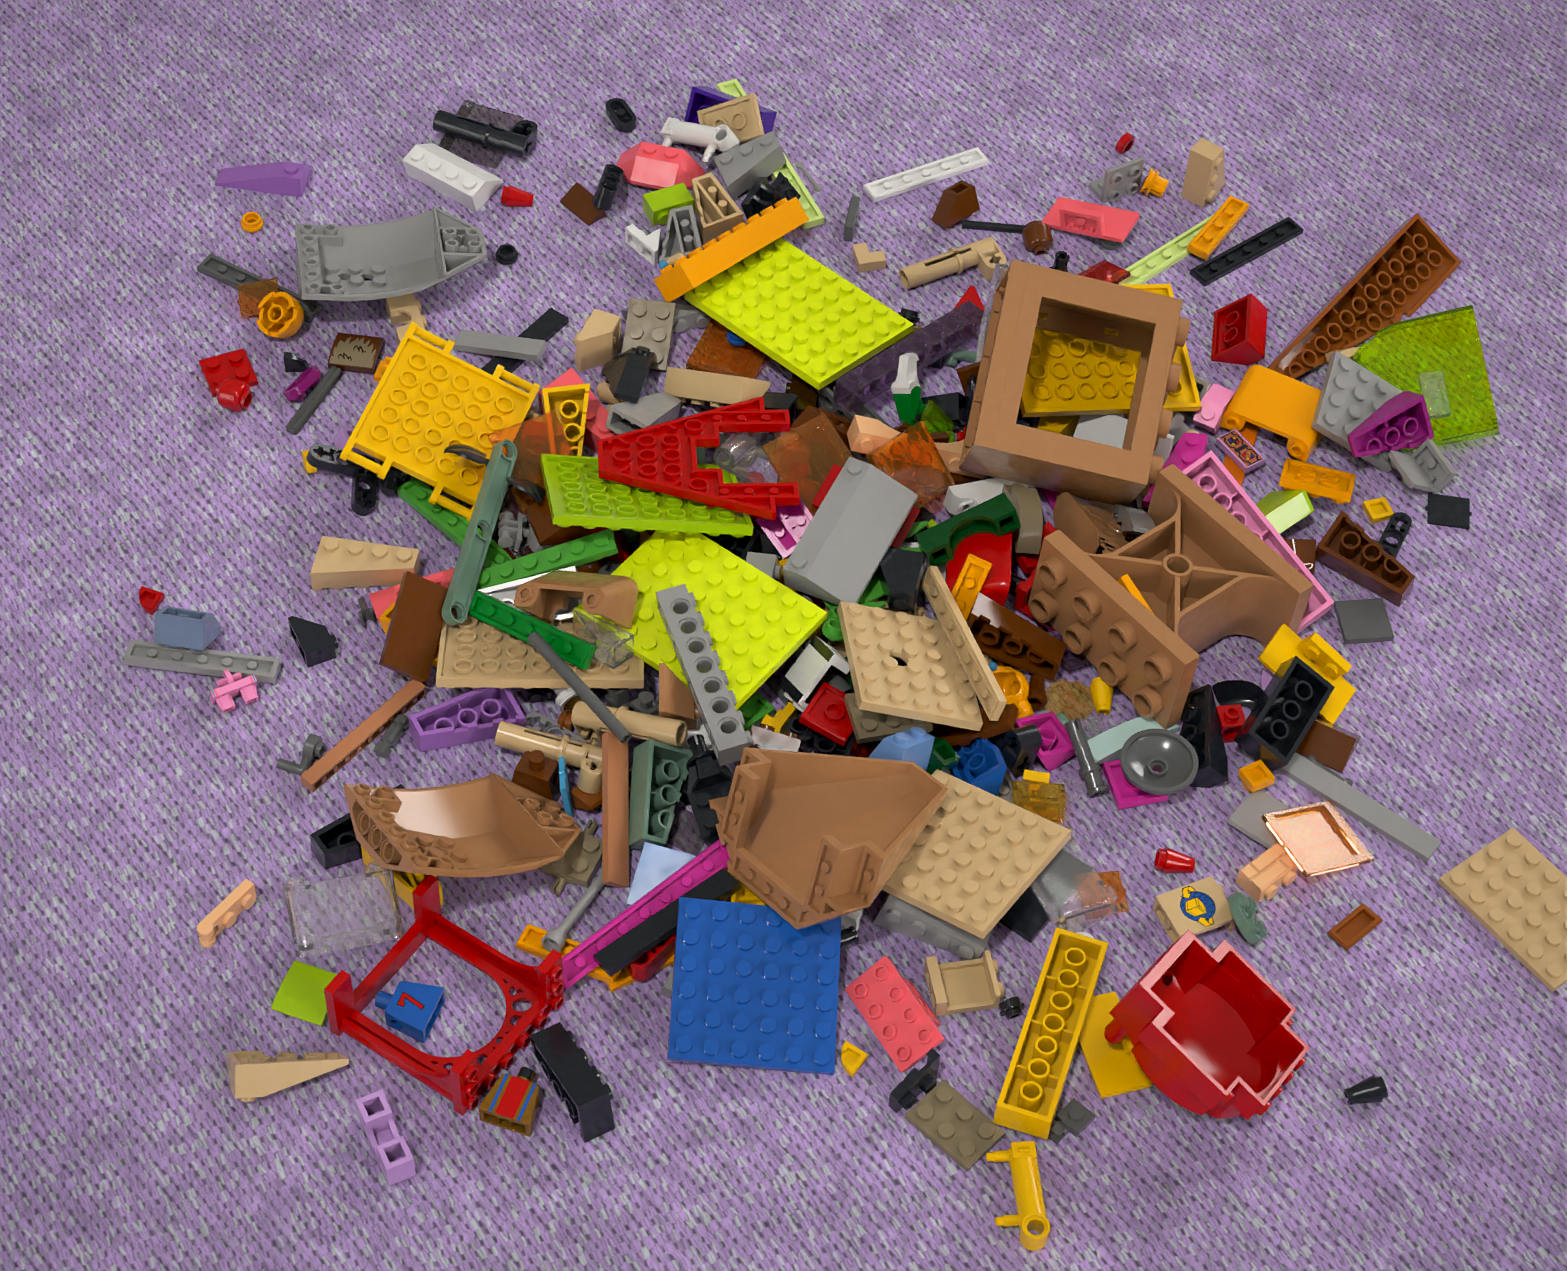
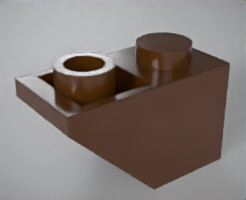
(956, 204)

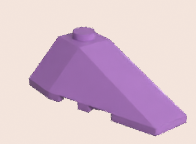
(274, 178)

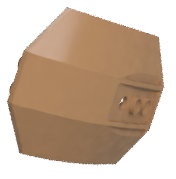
(460, 828)

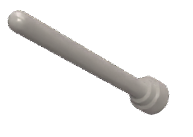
(556, 938)

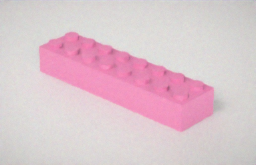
(1221, 486)

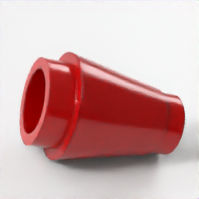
(516, 197)
(1173, 861)

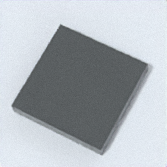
(1363, 621)

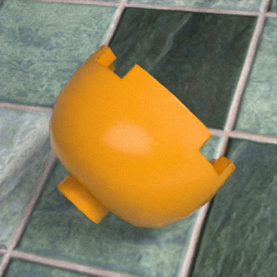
(280, 315)

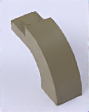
(1029, 511)

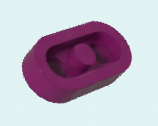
(305, 380)

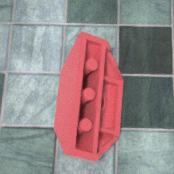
(658, 166)

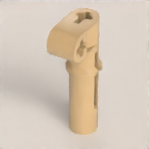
(955, 260)
(638, 724)
(575, 753)

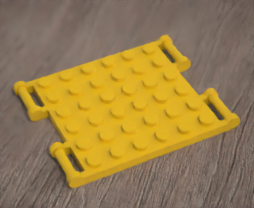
(429, 404)

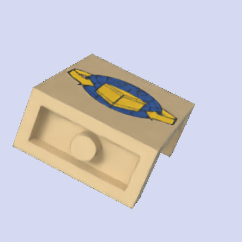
(1193, 907)

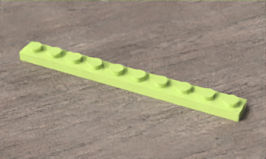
(811, 209)

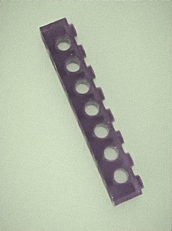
(928, 343)

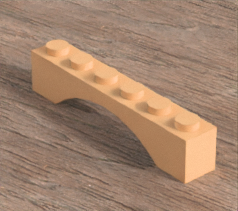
(868, 434)

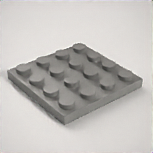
(1348, 399)

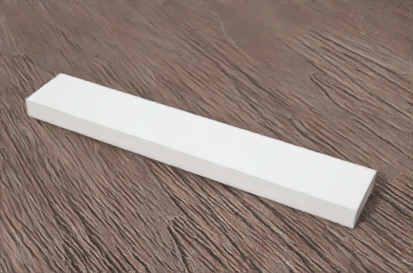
(925, 174)

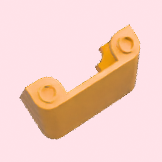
(1277, 406)

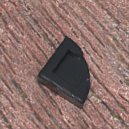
(294, 363)

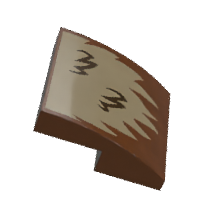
(355, 352)

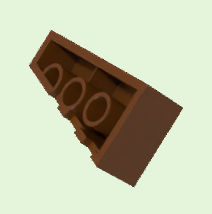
(1364, 561)
(1014, 639)

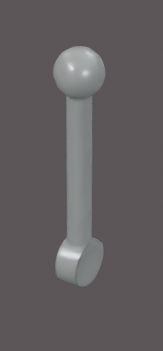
(817, 187)

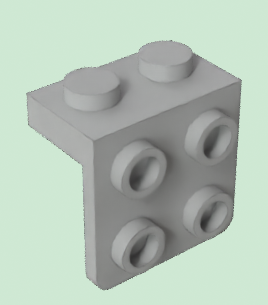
(1424, 469)

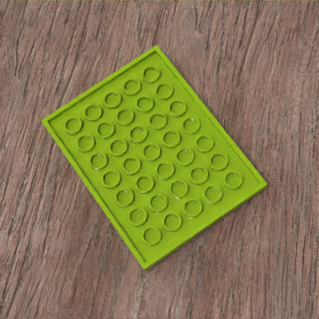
(585, 500)

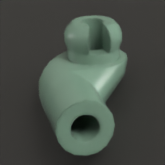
(960, 355)

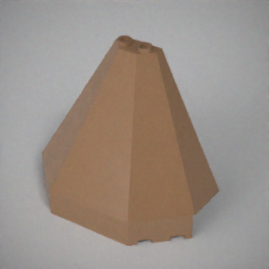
(821, 828)

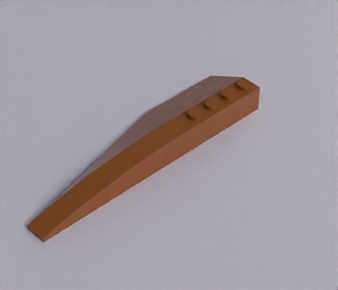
(1375, 296)

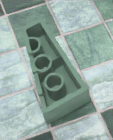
(655, 790)

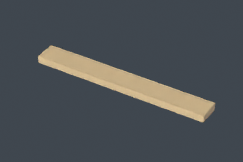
(963, 643)

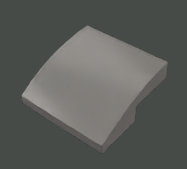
(1248, 817)

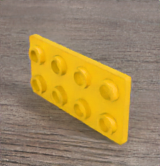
(1317, 655)
(1110, 1065)

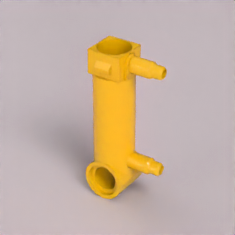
(1027, 1193)

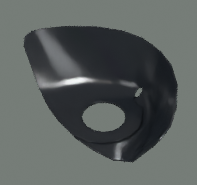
(1237, 692)

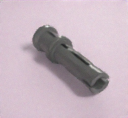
(1089, 769)

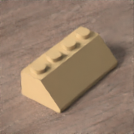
(712, 387)

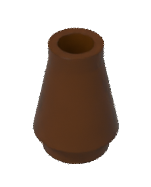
(1037, 693)

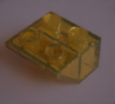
(1040, 798)

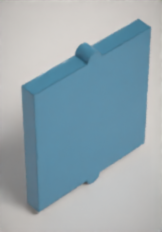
(565, 786)

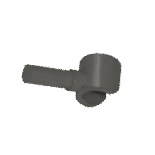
(365, 612)

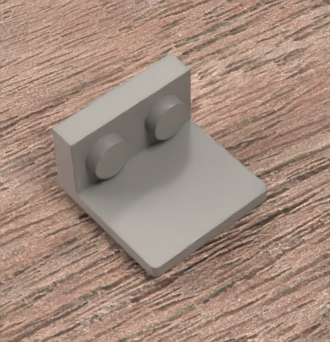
(1118, 181)

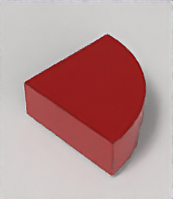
(150, 599)

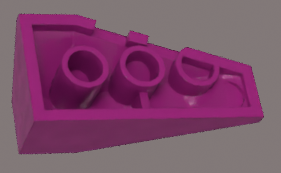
(1393, 426)

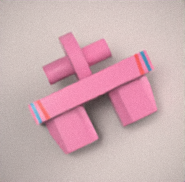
(233, 686)

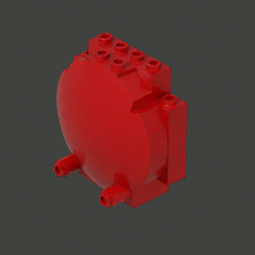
(1209, 1030)

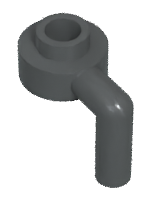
(312, 748)

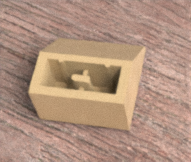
(598, 340)

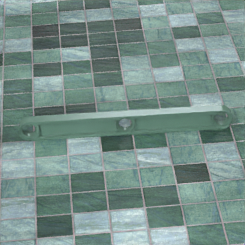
(475, 546)

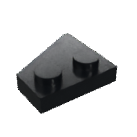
(915, 1083)

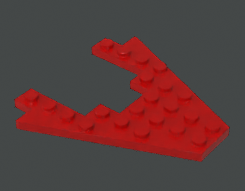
(666, 459)

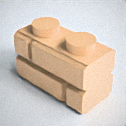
(1267, 873)

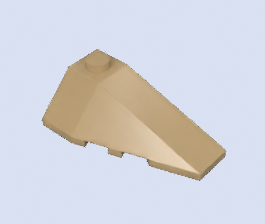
(259, 1075)

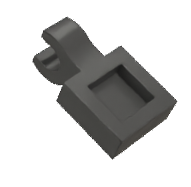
(1071, 1119)

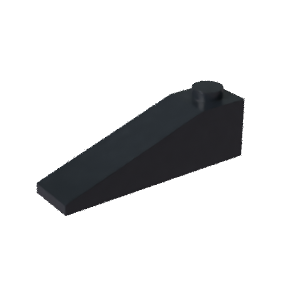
(629, 373)
(1204, 733)

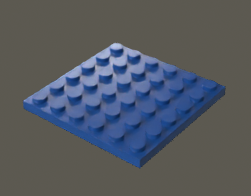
(753, 989)

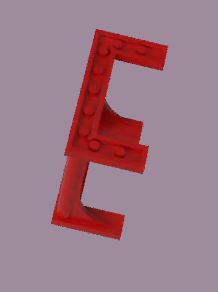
(467, 1078)

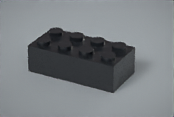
(1284, 713)

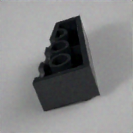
(337, 842)
(574, 1080)

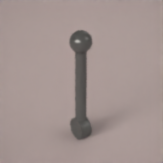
(1311, 758)

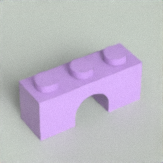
(384, 1138)

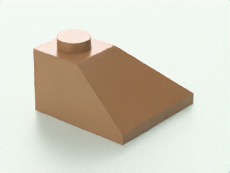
(676, 699)

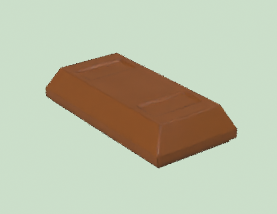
(1354, 927)

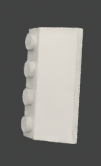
(451, 175)
(1111, 429)

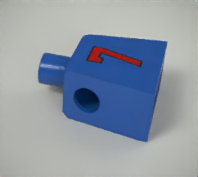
(412, 1008)

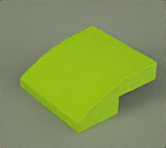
(303, 993)

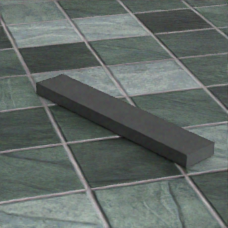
(234, 275)

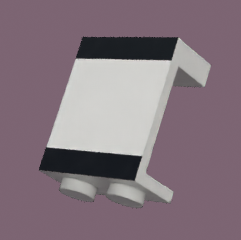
(809, 670)

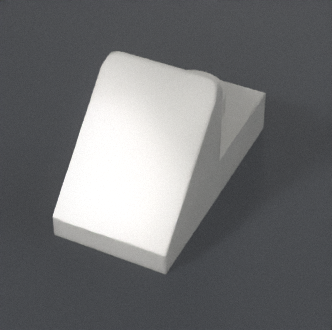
(646, 246)

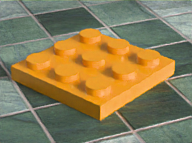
(1317, 480)

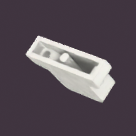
(967, 495)

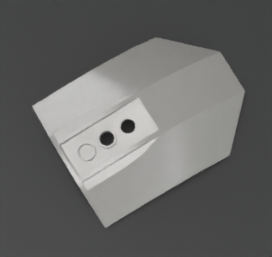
(395, 254)

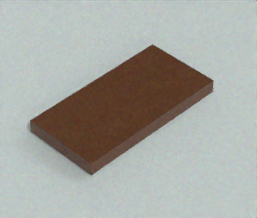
(414, 627)

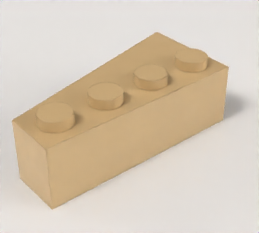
(361, 564)

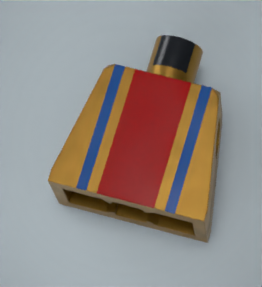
(512, 1102)

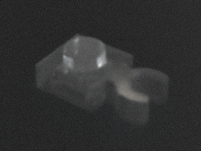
(1096, 724)

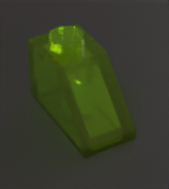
(937, 420)

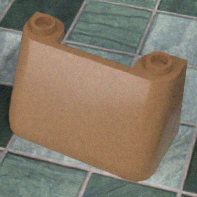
(601, 595)

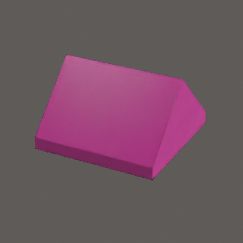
(1055, 744)

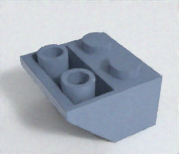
(185, 628)

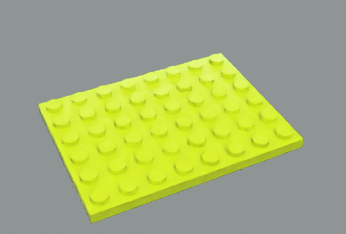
(799, 313)
(748, 614)

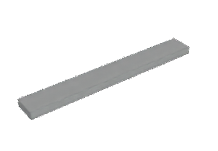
(1361, 807)

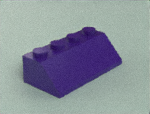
(705, 97)

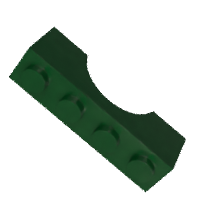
(993, 516)

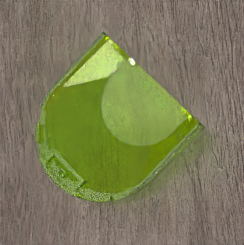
(1438, 343)

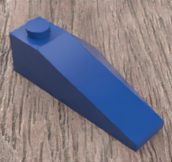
(981, 765)

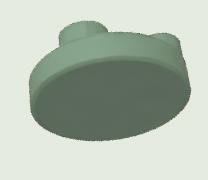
(1244, 915)

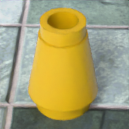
(1101, 695)

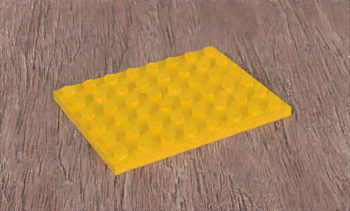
(1094, 378)

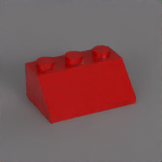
(1240, 332)

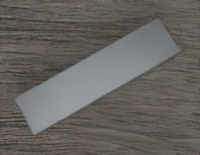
(500, 345)

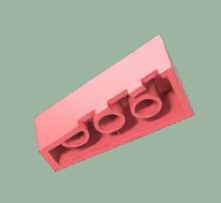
(596, 412)

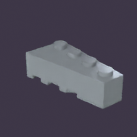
(922, 926)

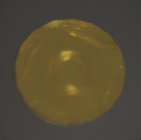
(1076, 705)

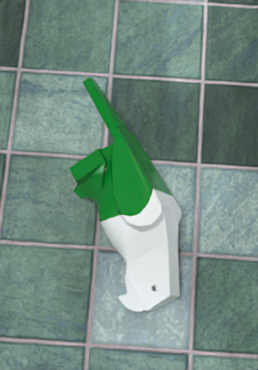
(907, 389)

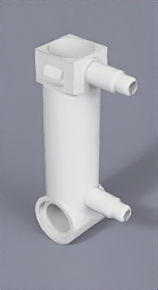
(699, 135)

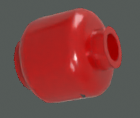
(234, 394)

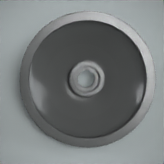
(1161, 752)

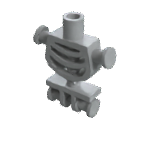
(512, 530)

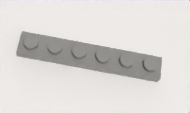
(203, 662)

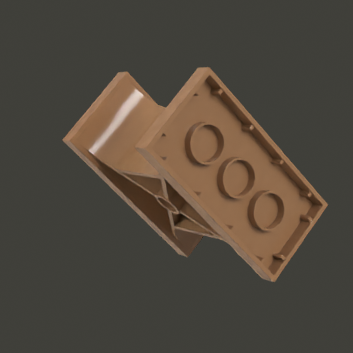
(1197, 575)

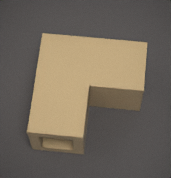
(867, 260)

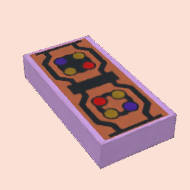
(1240, 451)

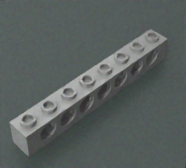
(695, 658)

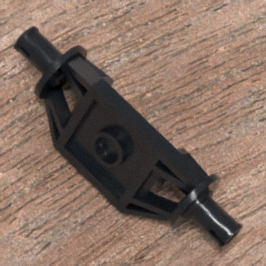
(712, 783)

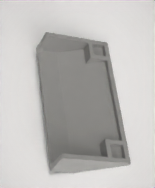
(849, 534)

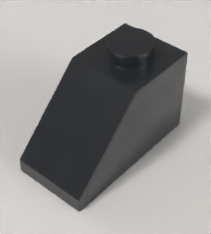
(952, 405)
(312, 641)

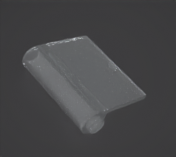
(745, 458)

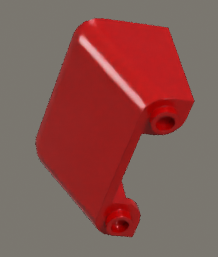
(991, 549)

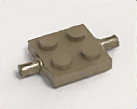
(578, 863)

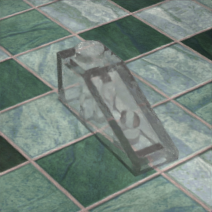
(612, 642)

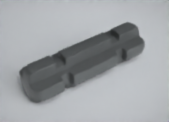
(391, 736)

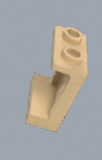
(963, 985)

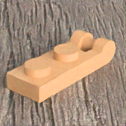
(226, 913)

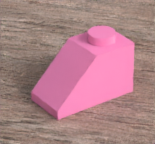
(1213, 408)

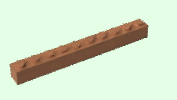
(363, 735)

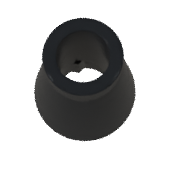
(1367, 1091)

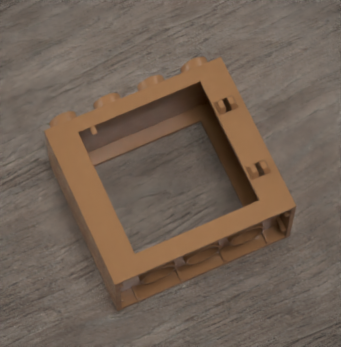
(1082, 310)

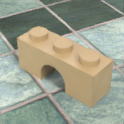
(404, 310)

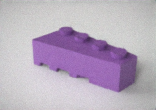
(465, 718)

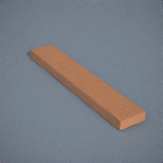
(615, 812)

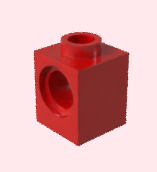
(1231, 720)

